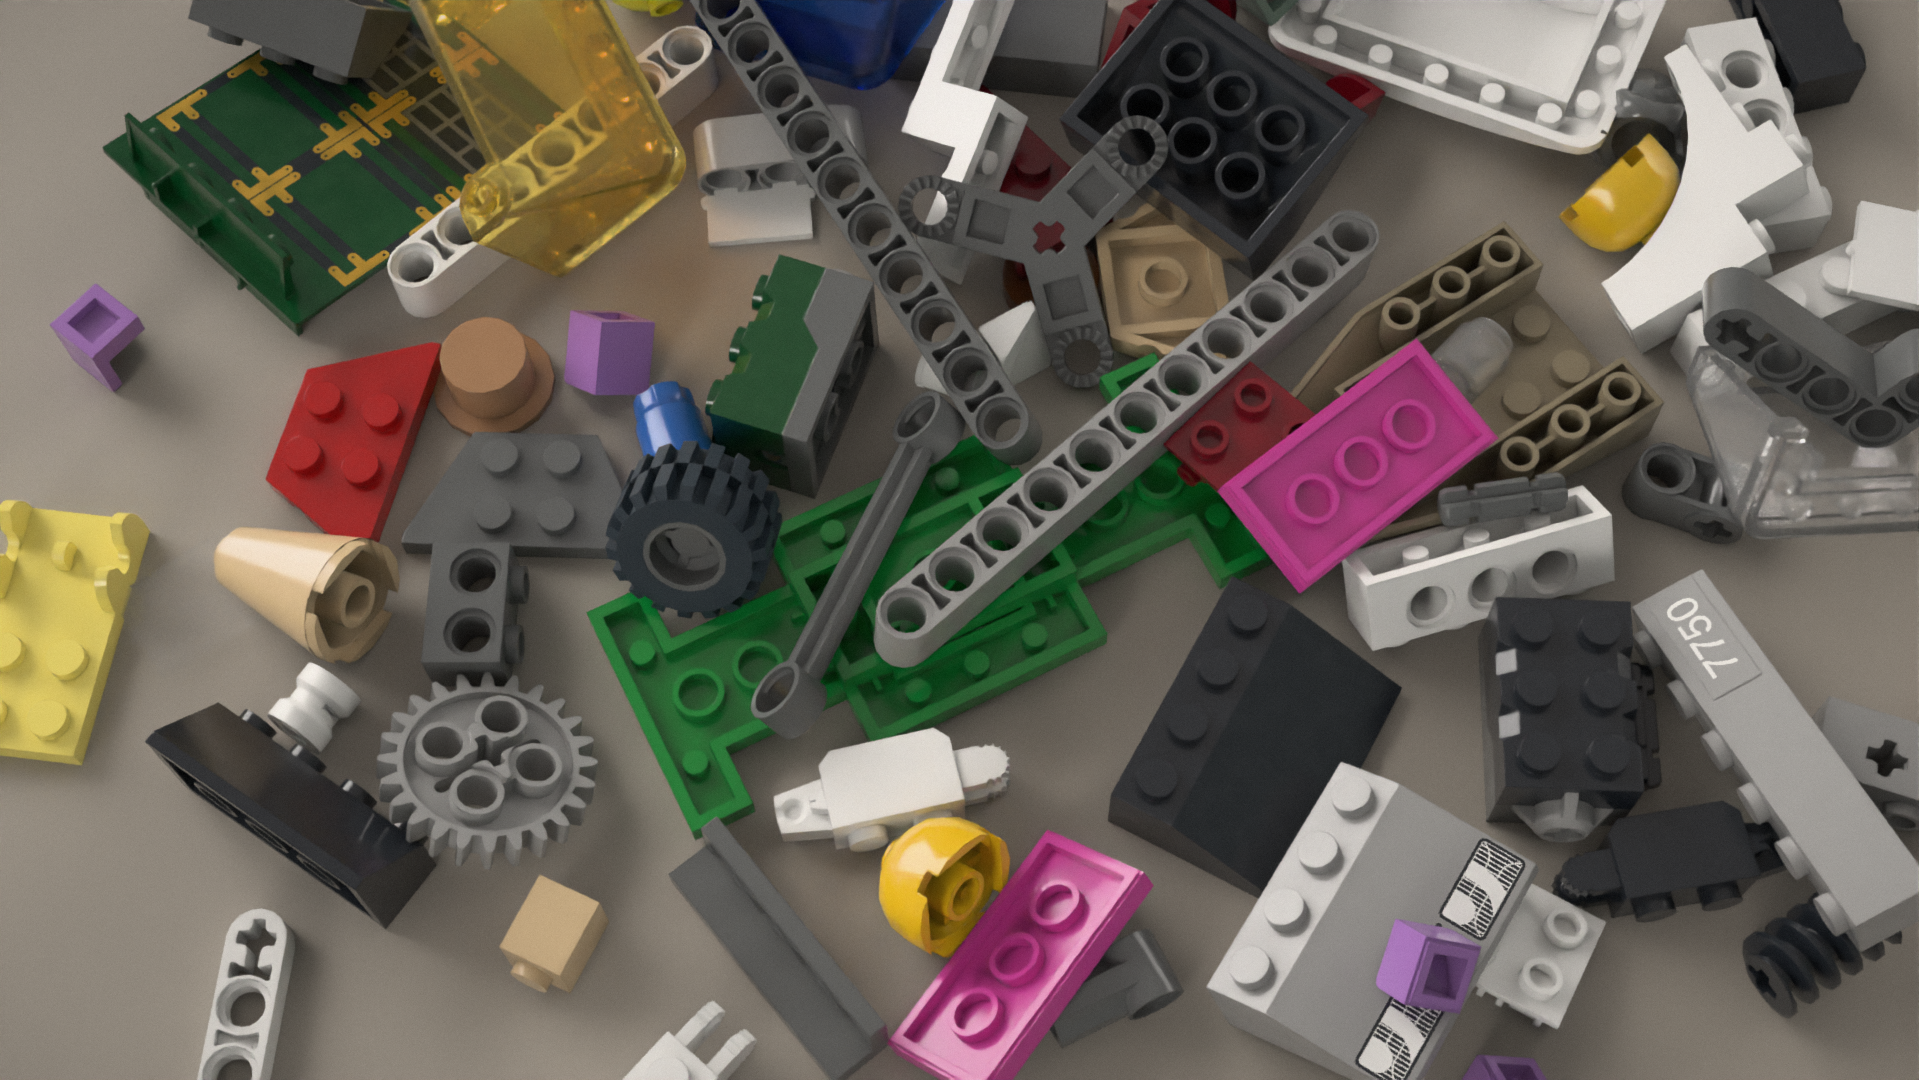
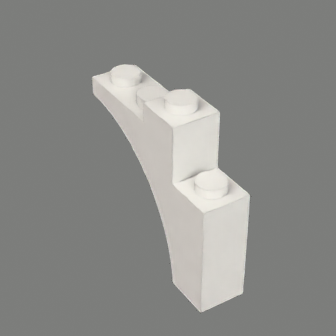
(1727, 187)

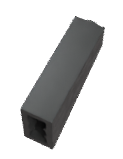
(1041, 51)

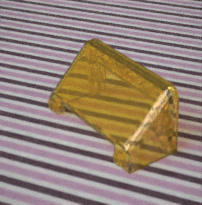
(559, 120)

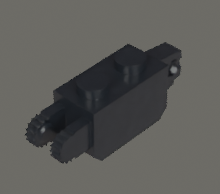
(1672, 861)

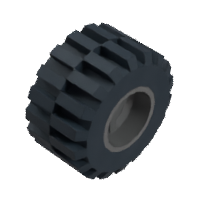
(694, 530)

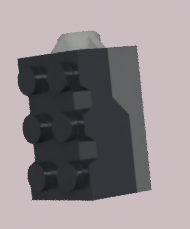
(1559, 715)

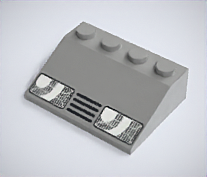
(1322, 925)

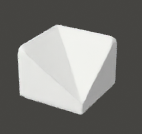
(1017, 342)

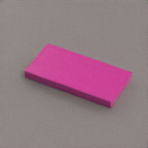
(1357, 465)
(1021, 963)

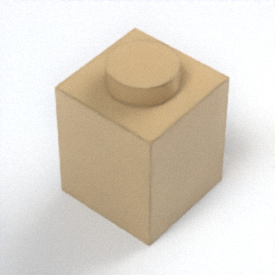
(553, 936)

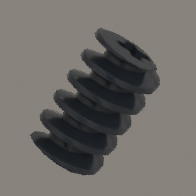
(1800, 952)

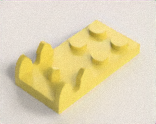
(60, 623)

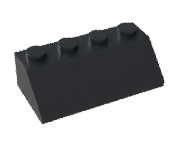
(295, 808)

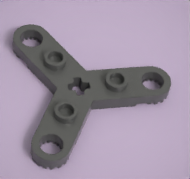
(1005, 228)

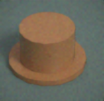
(492, 378)

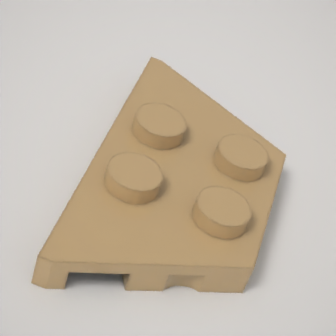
(1156, 283)

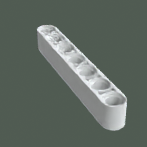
(459, 268)

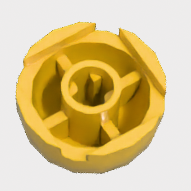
(1626, 199)
(940, 881)

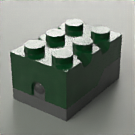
(795, 372)

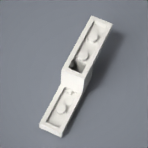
(960, 120)

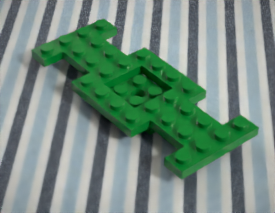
(699, 686)

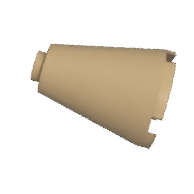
(312, 586)

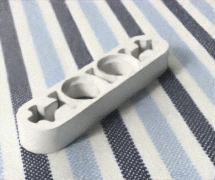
(258, 1041)

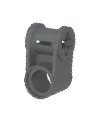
(1691, 498)

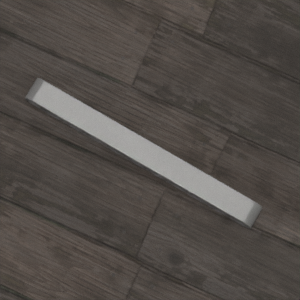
(1119, 452)

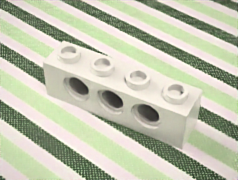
(1750, 78)
(1456, 572)

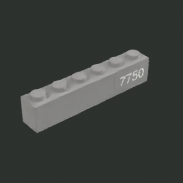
(1782, 760)

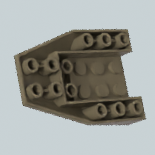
(1547, 406)

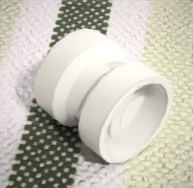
(314, 708)

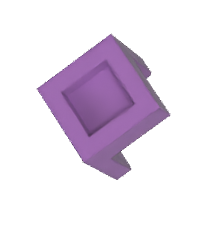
(97, 331)
(609, 352)

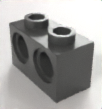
(461, 615)

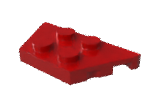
(354, 438)

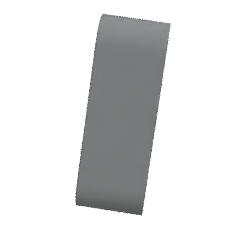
(750, 155)

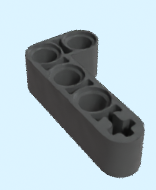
(1810, 362)

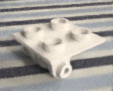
(1541, 957)

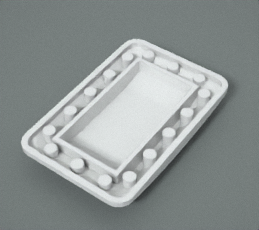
(1498, 65)

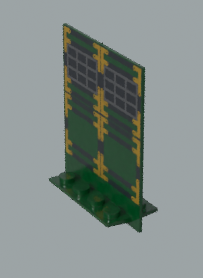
(305, 177)

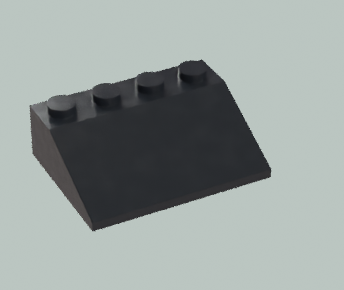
(1242, 127)
(1250, 738)

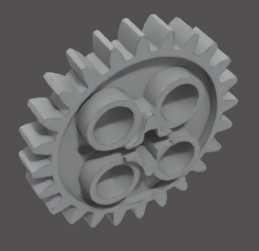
(486, 770)

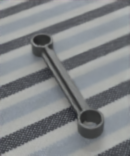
(791, 693)

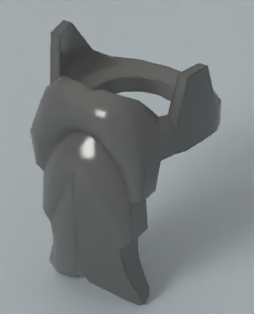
(1651, 101)

